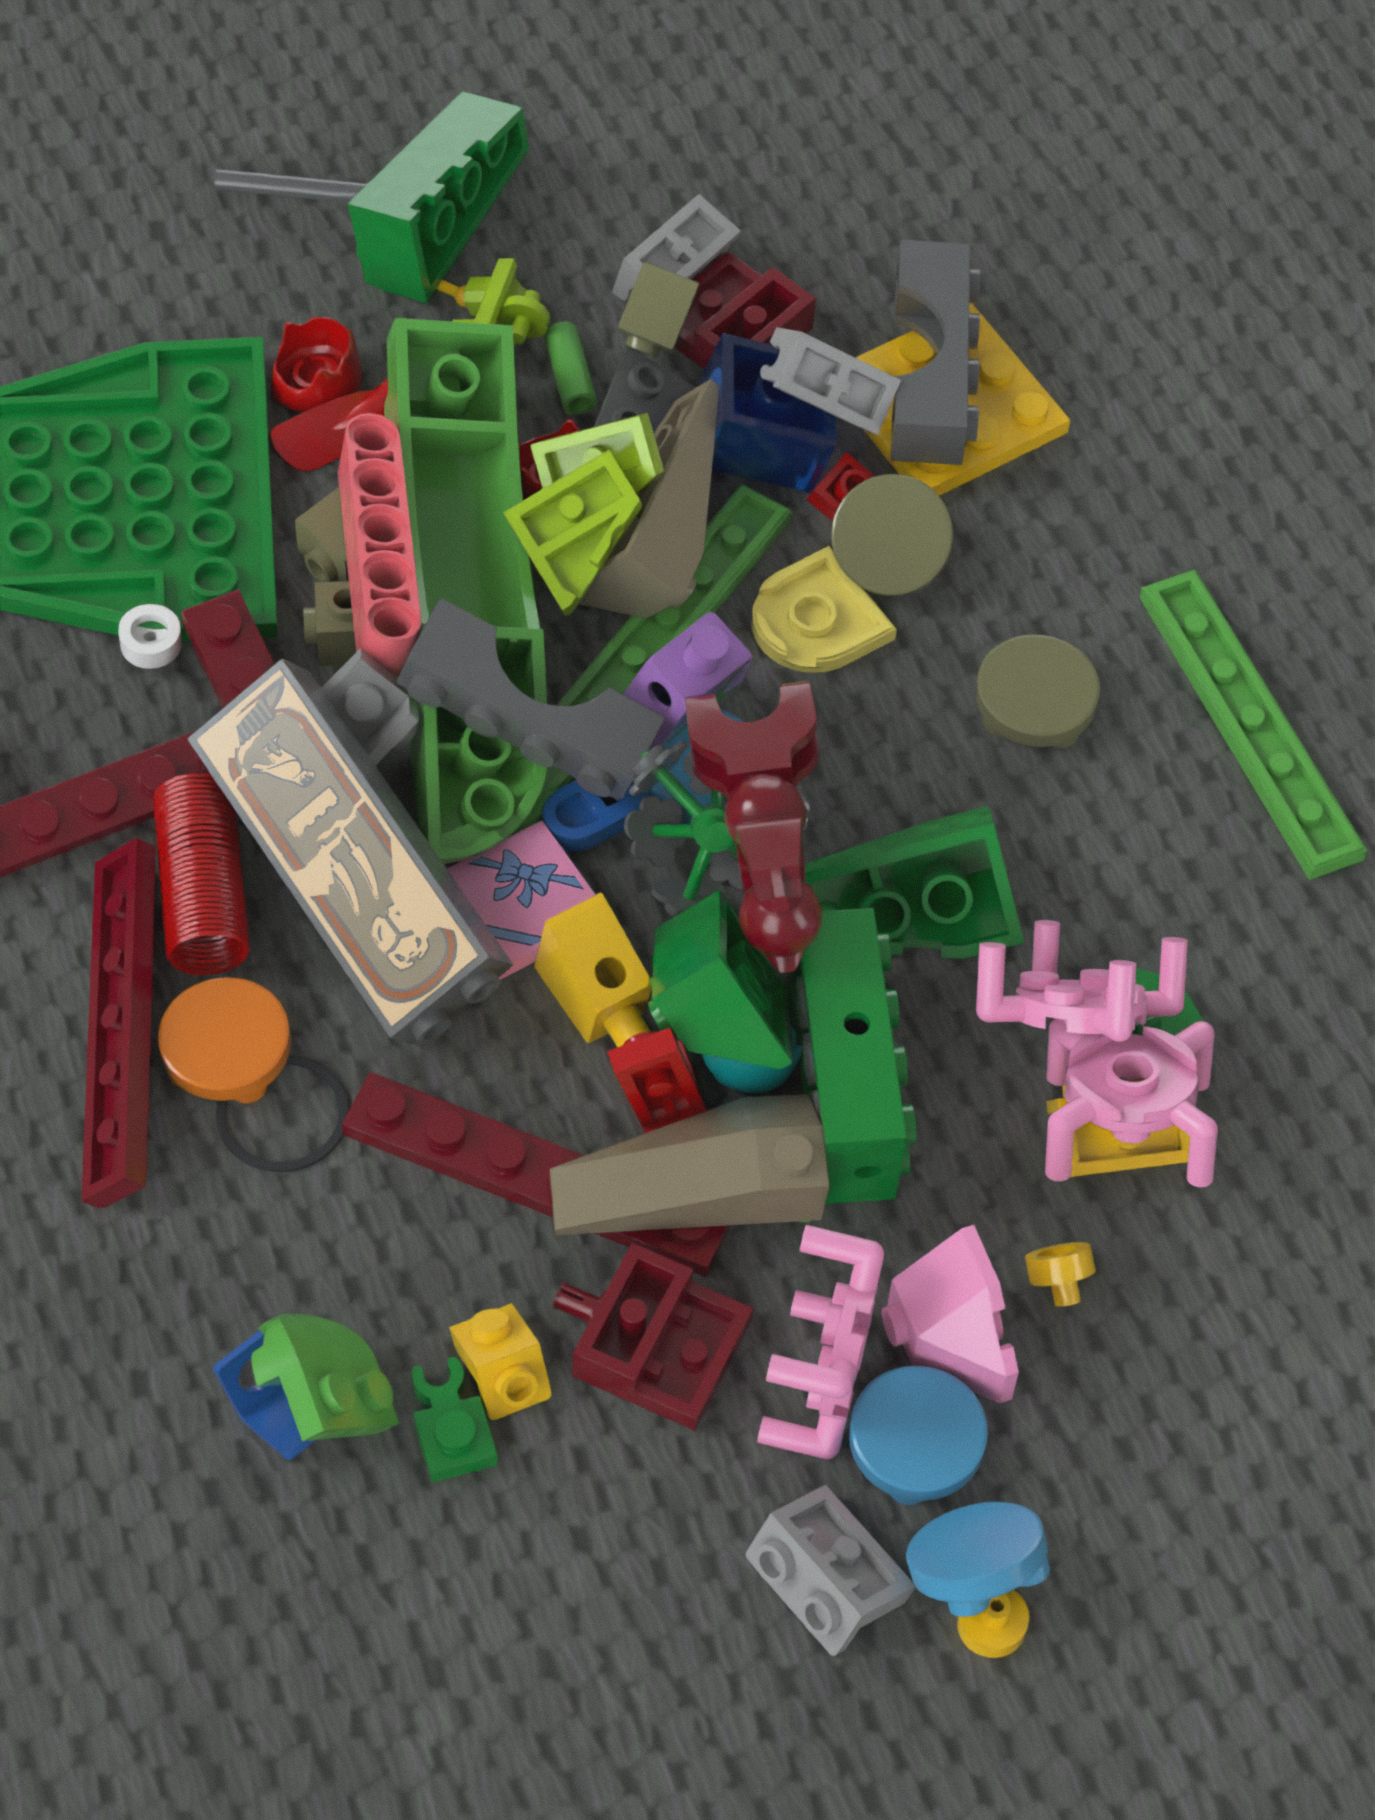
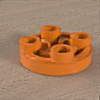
(225, 1039)

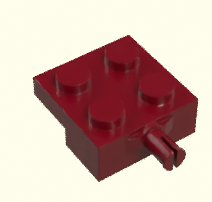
(742, 304)
(656, 1336)

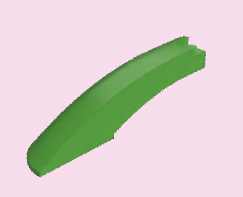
(461, 471)

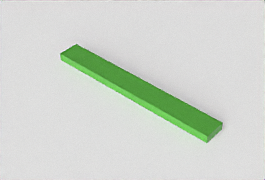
(731, 549)

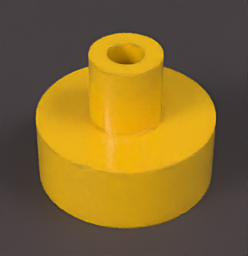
(1061, 1269)
(997, 1628)

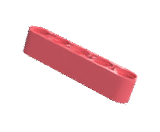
(378, 541)

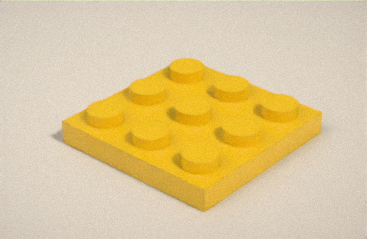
(1012, 407)

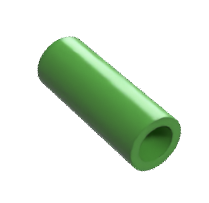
(570, 368)

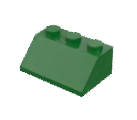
(719, 988)

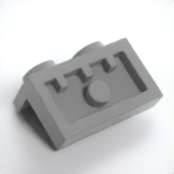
(373, 705)
(827, 1568)

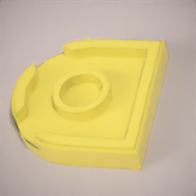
(817, 616)

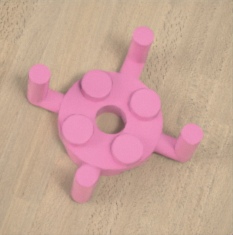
(1096, 1004)
(1091, 1071)
(846, 1328)

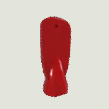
(319, 433)

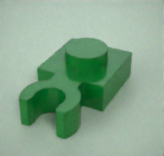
(452, 1430)

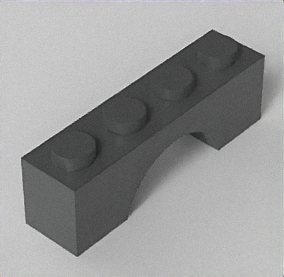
(932, 403)
(460, 671)

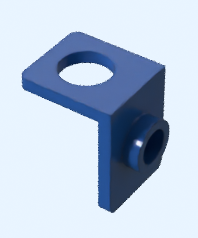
(261, 1407)

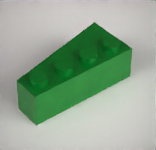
(436, 194)

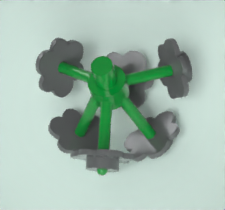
(658, 829)

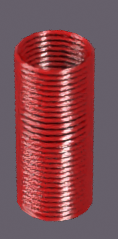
(200, 875)

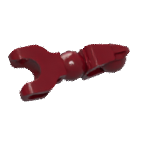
(764, 813)

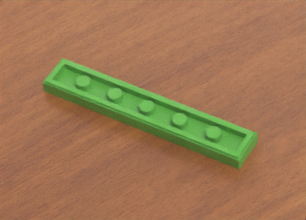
(1253, 725)

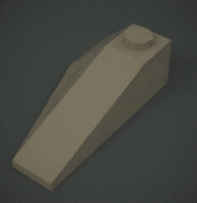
(667, 537)
(717, 1168)

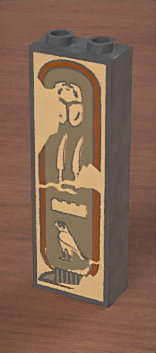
(350, 854)

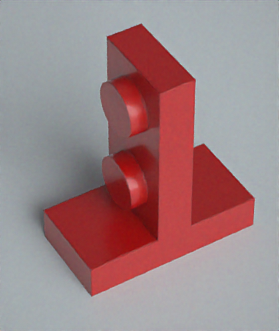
(657, 1079)

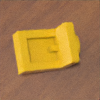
(502, 1360)

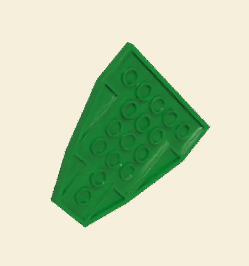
(138, 485)

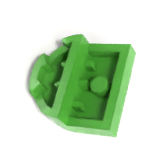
(325, 1376)

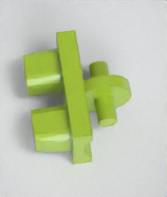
(505, 302)

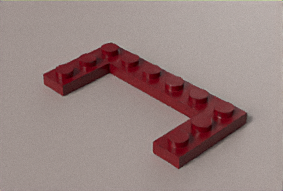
(123, 791)

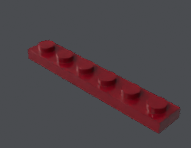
(119, 1025)
(494, 1160)

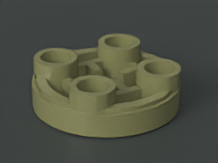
(892, 535)
(1037, 691)

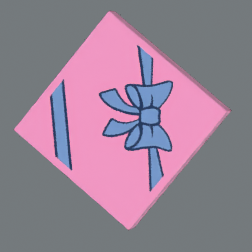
(521, 888)

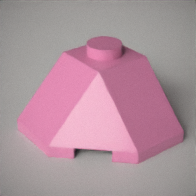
(951, 1317)

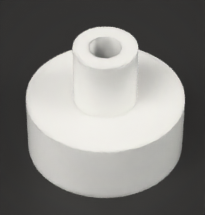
(147, 646)

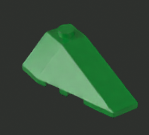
(927, 885)

